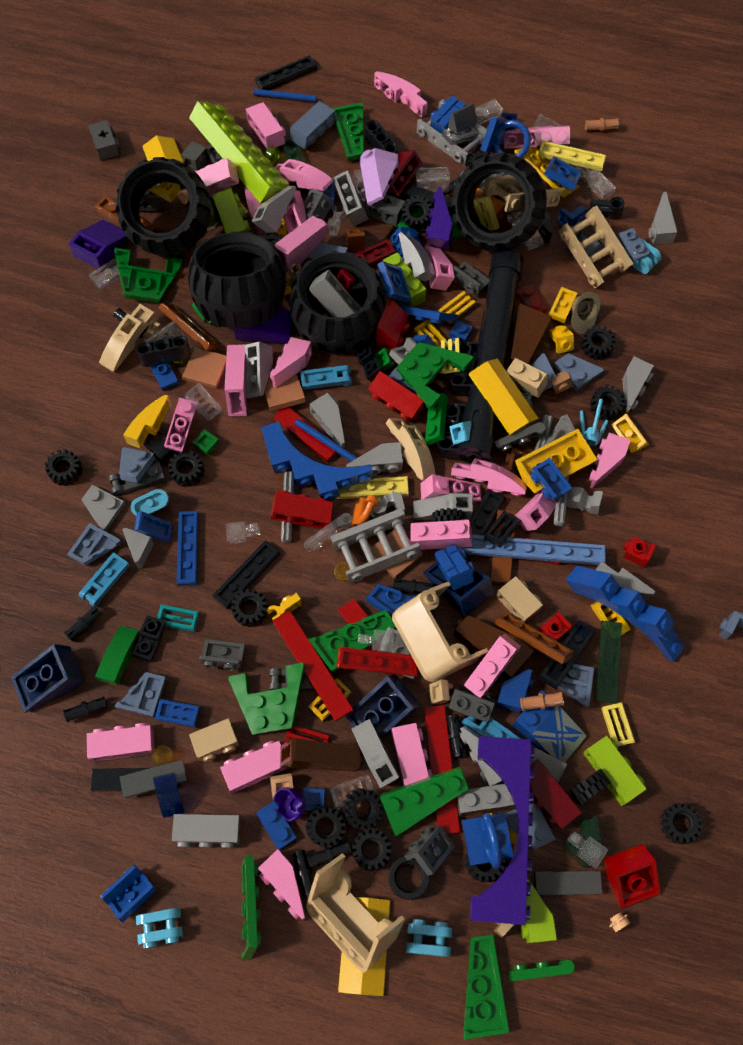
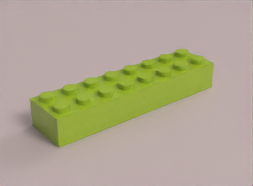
(234, 144)

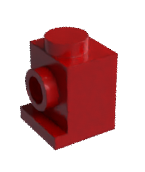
(638, 551)
(560, 624)

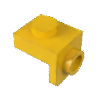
(563, 338)

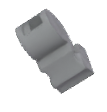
(393, 499)
(579, 499)

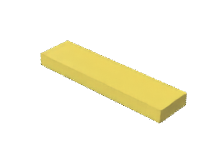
(572, 155)
(376, 487)

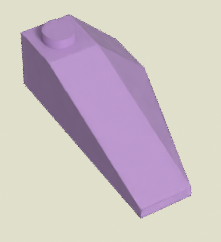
(377, 170)

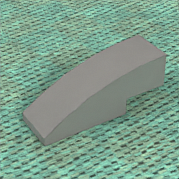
(416, 257)
(628, 581)

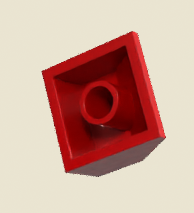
(392, 327)
(632, 875)

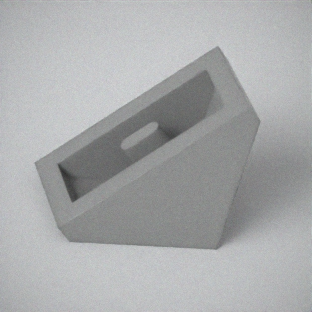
(139, 545)

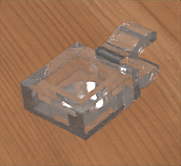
(358, 179)
(335, 222)
(238, 531)
(380, 641)
(590, 850)

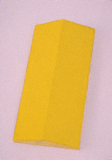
(162, 147)
(541, 165)
(503, 396)
(567, 453)
(371, 981)

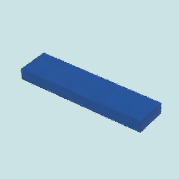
(187, 548)

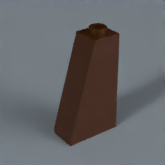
(528, 333)
(479, 635)
(319, 755)

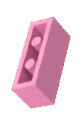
(266, 125)
(219, 175)
(442, 534)
(492, 665)
(120, 742)
(410, 754)
(252, 767)

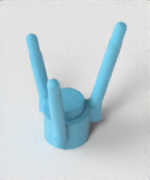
(592, 435)

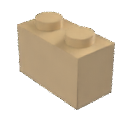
(527, 377)
(519, 600)
(214, 740)

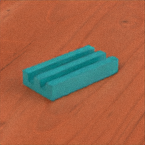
(193, 622)

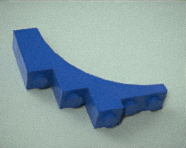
(306, 471)
(628, 603)

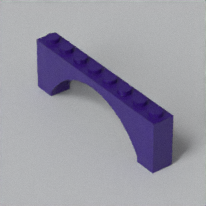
(507, 896)

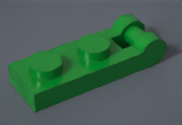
(436, 421)
(542, 969)

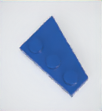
(422, 314)
(387, 598)

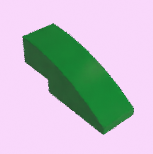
(117, 655)

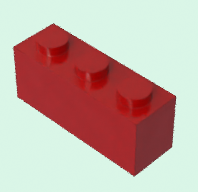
(396, 397)
(301, 510)

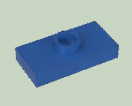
(164, 376)
(153, 527)
(177, 713)

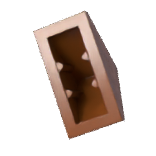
(355, 240)

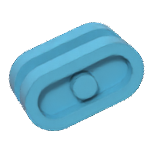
(646, 264)
(150, 502)
(439, 931)
(170, 934)

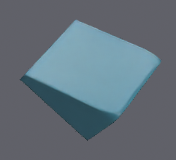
(460, 432)

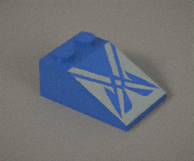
(550, 731)

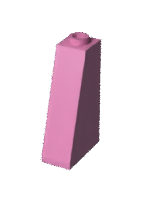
(301, 242)
(235, 381)

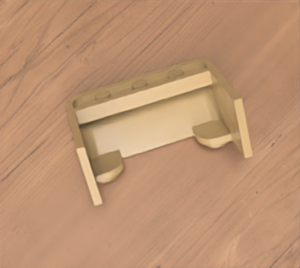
(426, 641)
(345, 918)

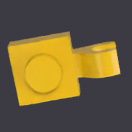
(289, 603)

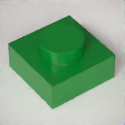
(385, 359)
(205, 442)

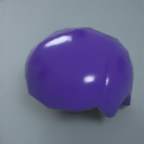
(290, 803)

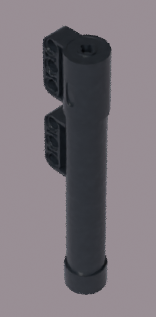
(492, 344)

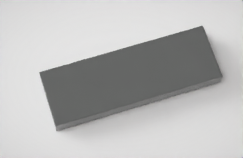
(142, 781)
(568, 883)

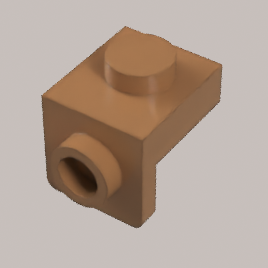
(561, 382)

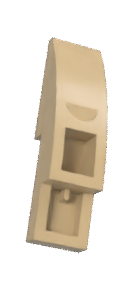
(125, 335)
(416, 450)

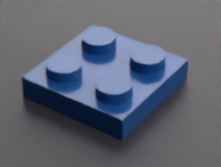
(562, 173)
(394, 282)

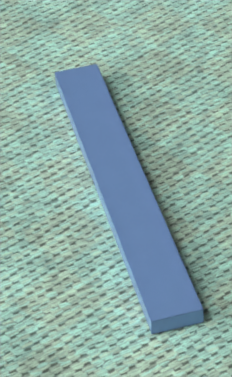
(539, 550)

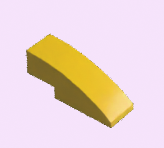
(147, 422)

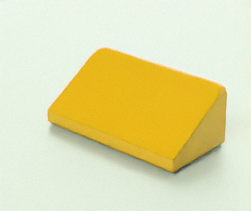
(626, 428)

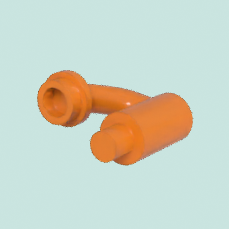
(363, 509)

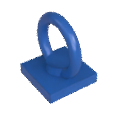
(496, 133)
(487, 839)

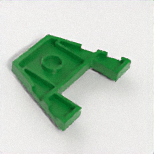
(145, 283)
(425, 364)
(270, 709)

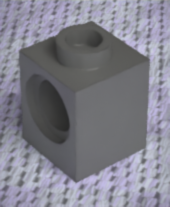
(195, 156)

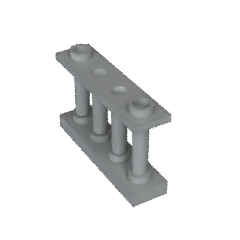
(454, 151)
(374, 527)

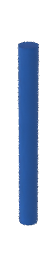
(284, 95)
(325, 440)

